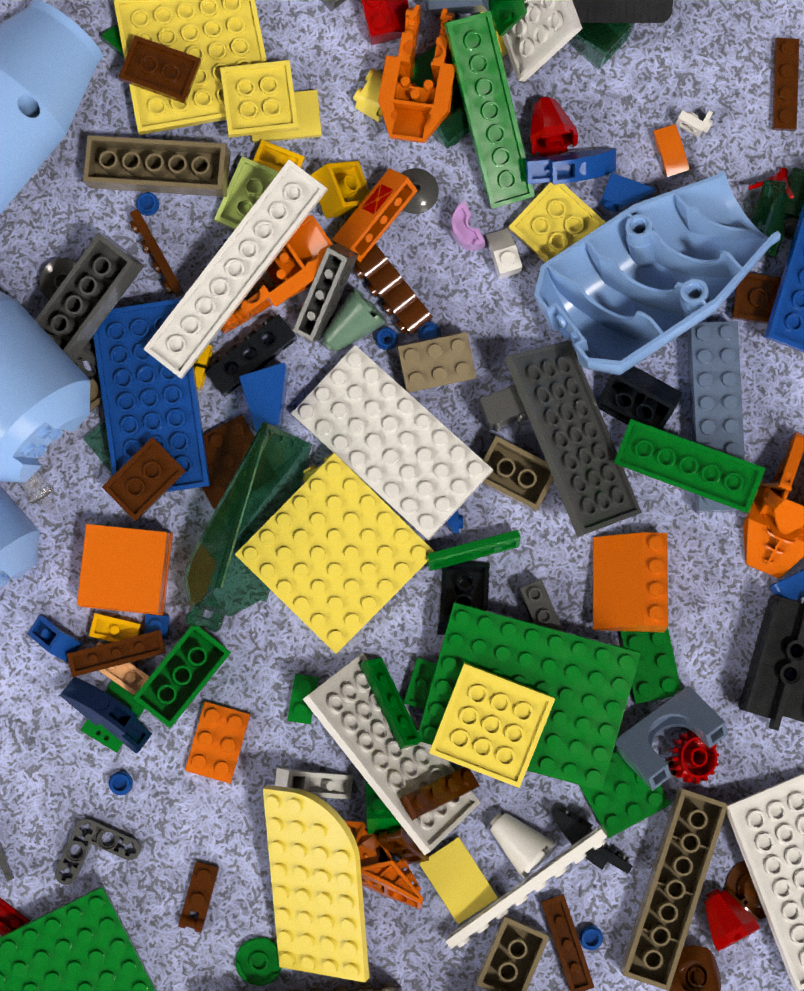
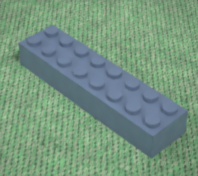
(715, 394)

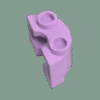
(462, 233)

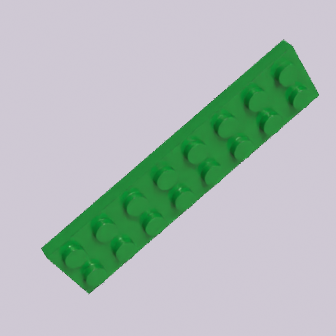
(489, 108)

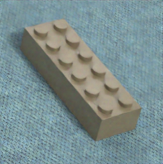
(157, 166)

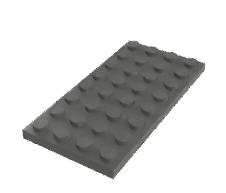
(573, 436)

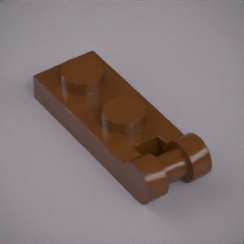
(402, 846)
(199, 895)

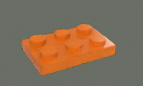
(217, 742)

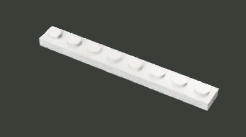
(536, 882)

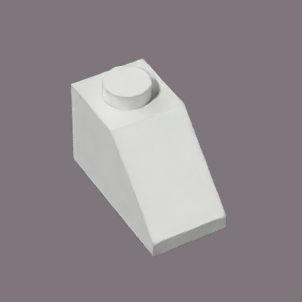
(504, 253)

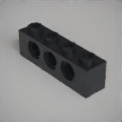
(265, 353)

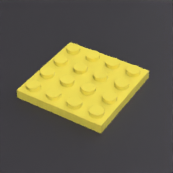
(492, 725)

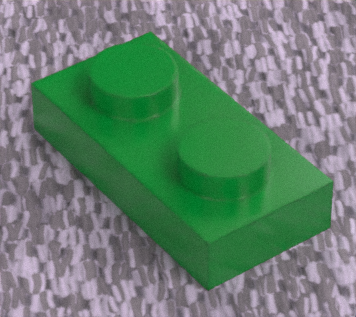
(420, 683)
(298, 709)

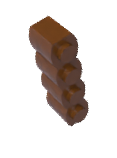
(393, 291)

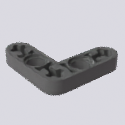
(95, 839)

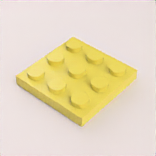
(259, 98)
(554, 221)

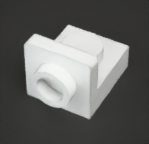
(691, 123)

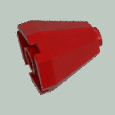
(551, 126)
(727, 919)

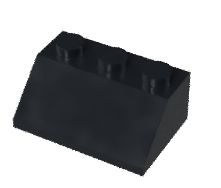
(639, 398)

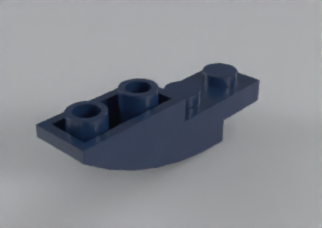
(108, 711)

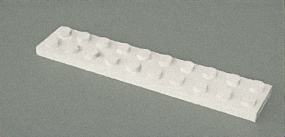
(235, 269)

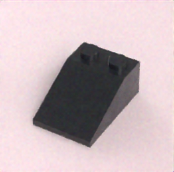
(463, 584)

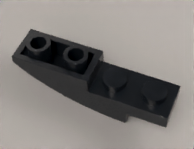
(576, 830)

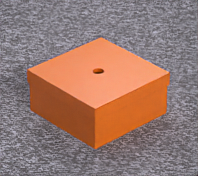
(125, 569)

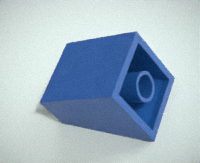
(266, 394)

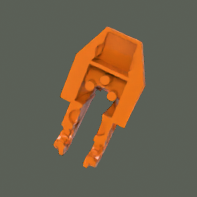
(412, 110)
(291, 271)
(776, 525)
(385, 877)

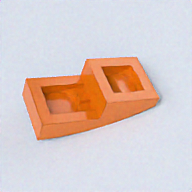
(671, 150)

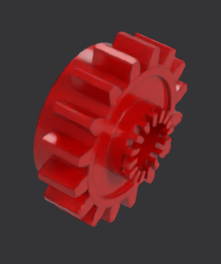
(682, 756)

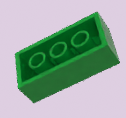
(181, 676)

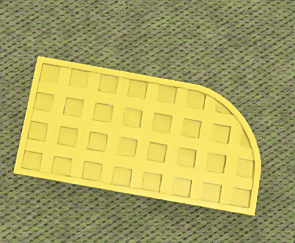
(315, 886)

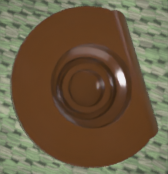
(742, 889)
(696, 971)

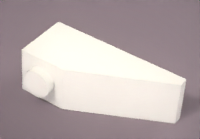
(318, 783)

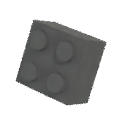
(502, 408)

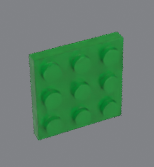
(623, 798)

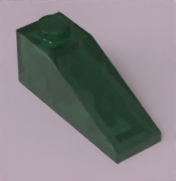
(770, 212)

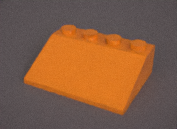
(630, 582)

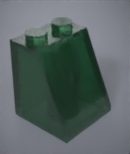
(600, 41)

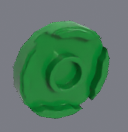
(264, 956)

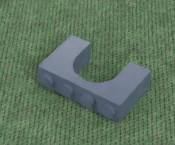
(682, 710)

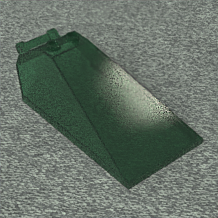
(259, 488)

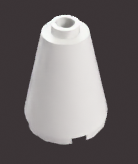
(521, 843)

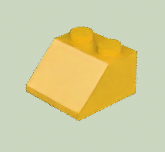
(345, 187)

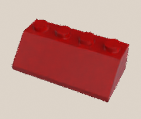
(384, 19)

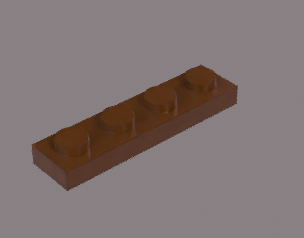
(785, 84)
(160, 262)
(116, 653)
(439, 793)
(567, 943)

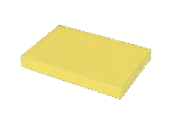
(308, 120)
(458, 880)

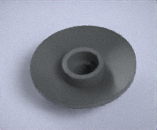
(428, 193)
(53, 275)

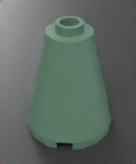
(352, 321)

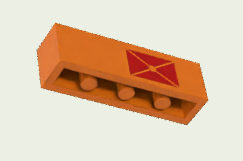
(376, 213)

